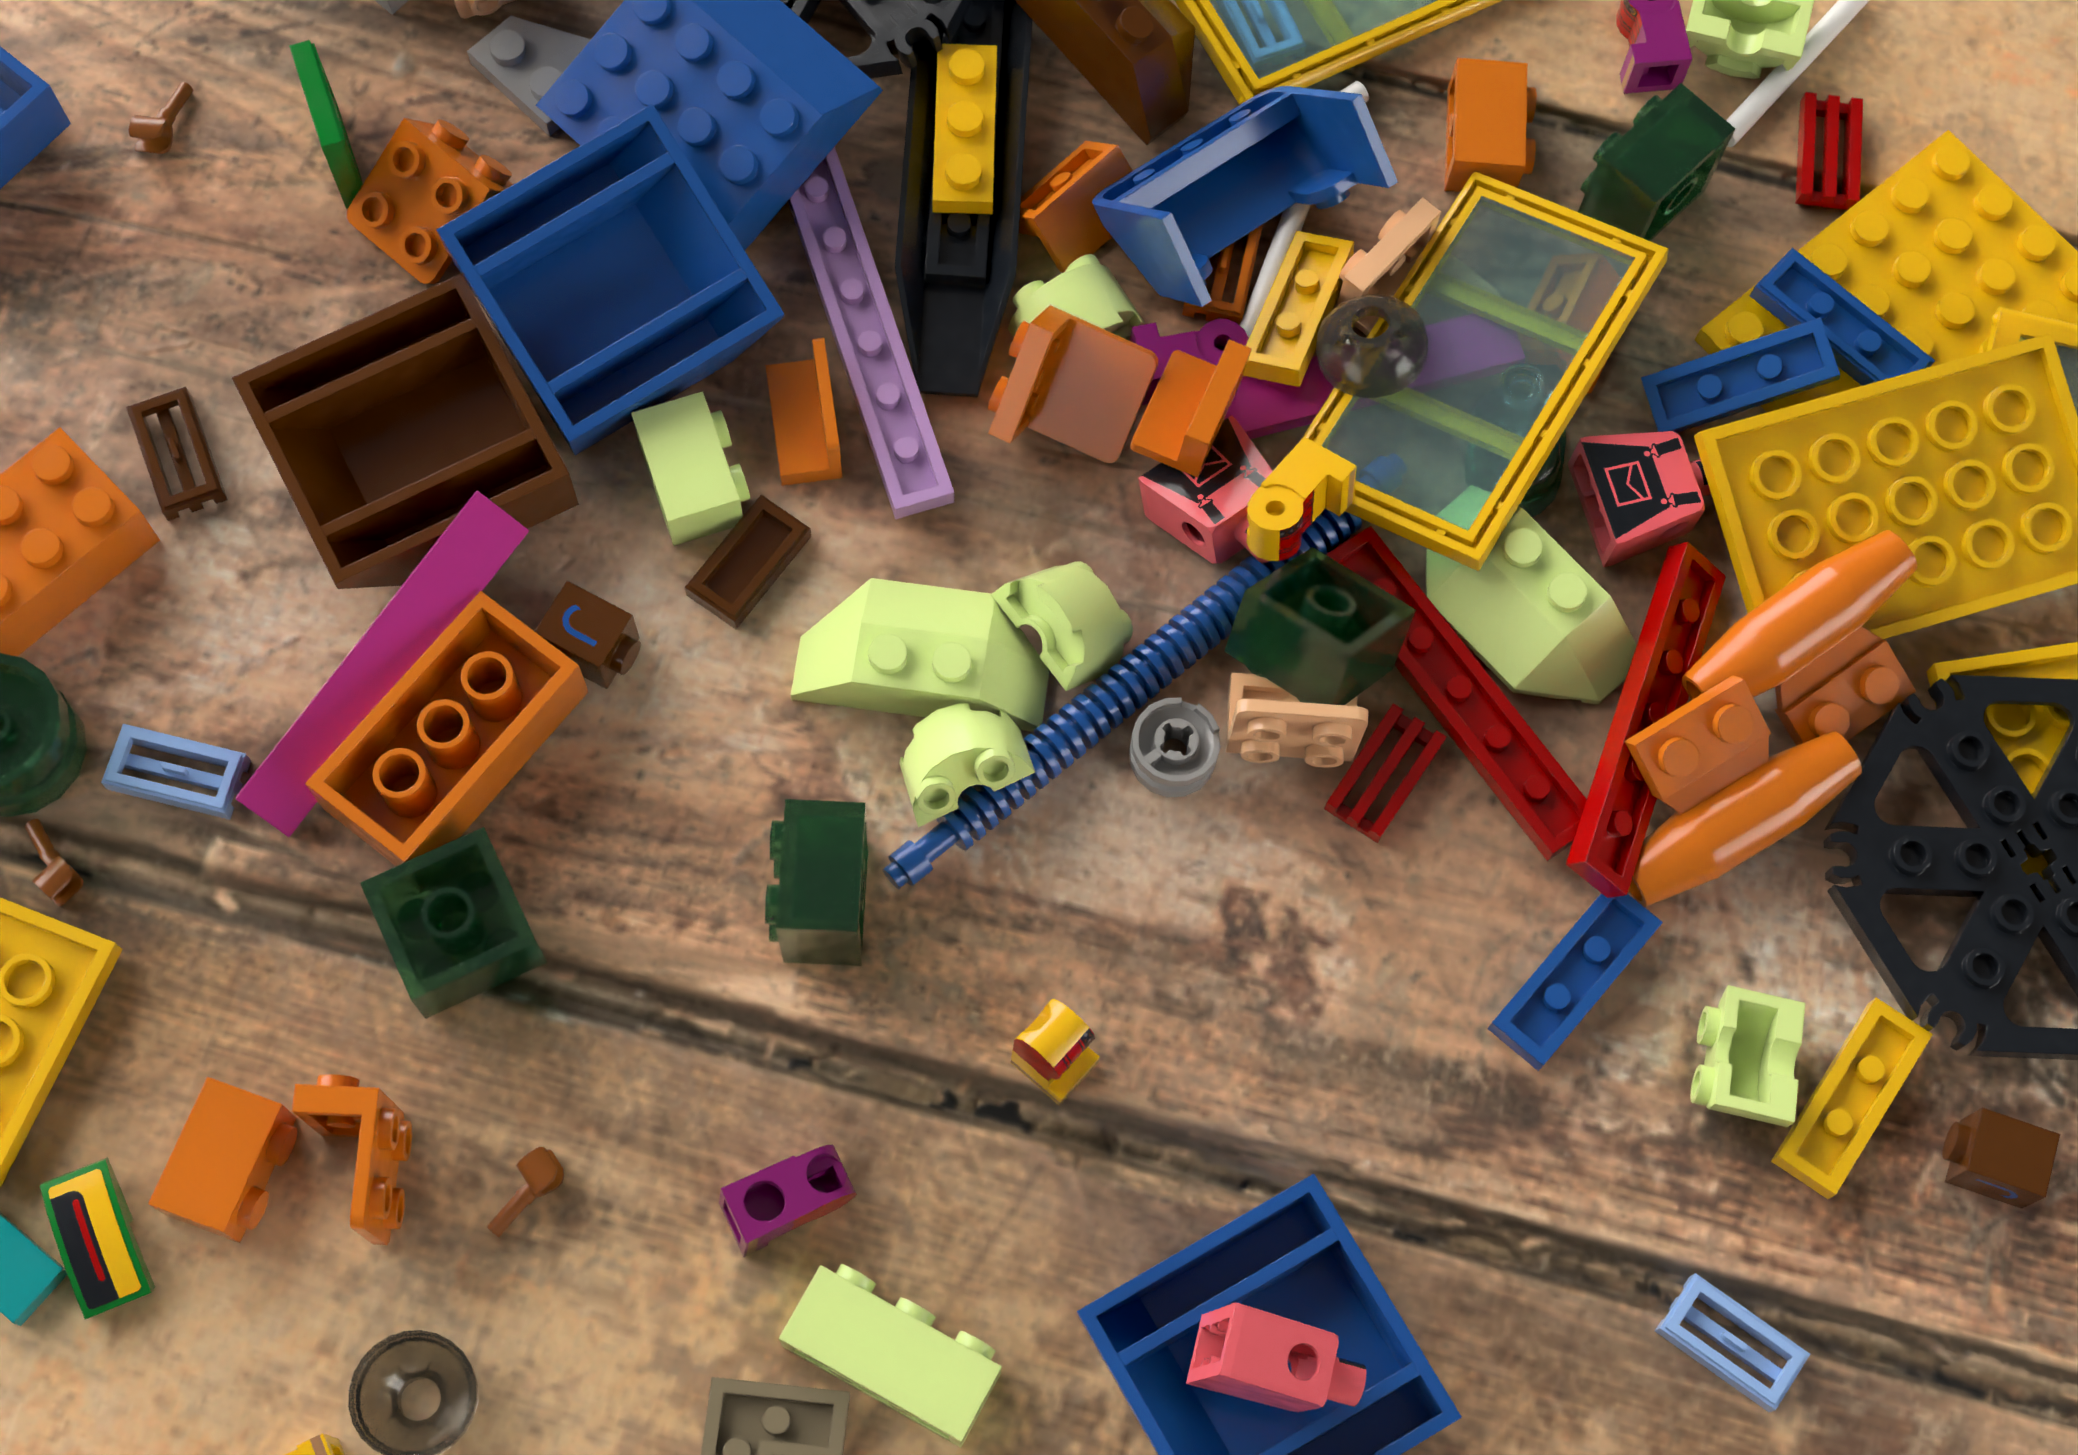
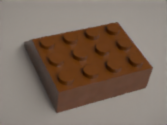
(398, 429)

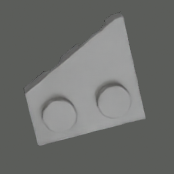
(525, 62)

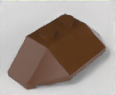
(1129, 52)

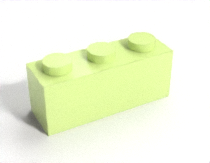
(892, 1352)

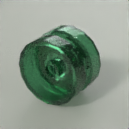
(38, 739)

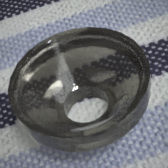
(1376, 364)
(385, 1374)

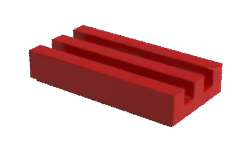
(1851, 177)
(1412, 731)

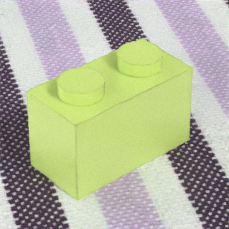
(689, 467)

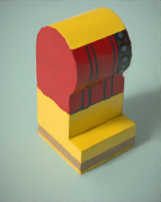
(1295, 496)
(1055, 1051)

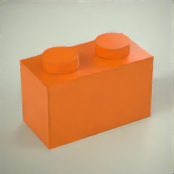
(1488, 122)
(225, 1160)

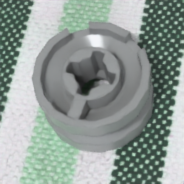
(1172, 772)

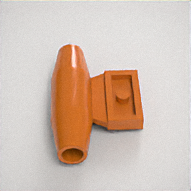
(1814, 645)
(1726, 789)

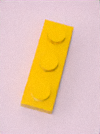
(964, 129)
(1295, 308)
(1851, 1098)

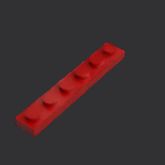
(1668, 646)
(1473, 706)

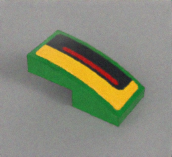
(96, 1238)

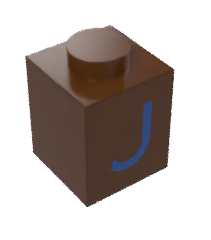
(591, 633)
(2000, 1157)

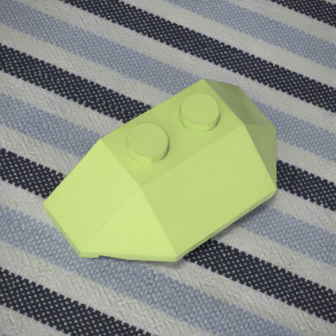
(1534, 616)
(920, 652)

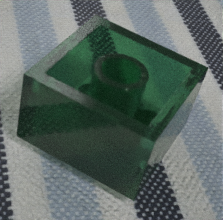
(1656, 165)
(1319, 630)
(822, 882)
(453, 923)

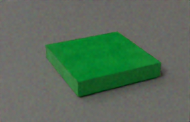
(327, 120)

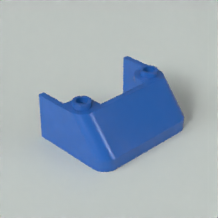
(1237, 176)

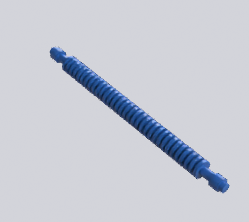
(1107, 703)

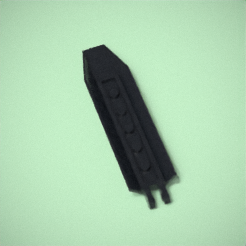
(962, 266)

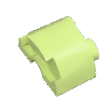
(1749, 34)
(1083, 291)
(1075, 618)
(957, 751)
(1750, 1056)

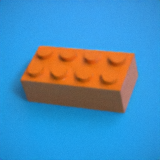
(60, 538)
(449, 734)

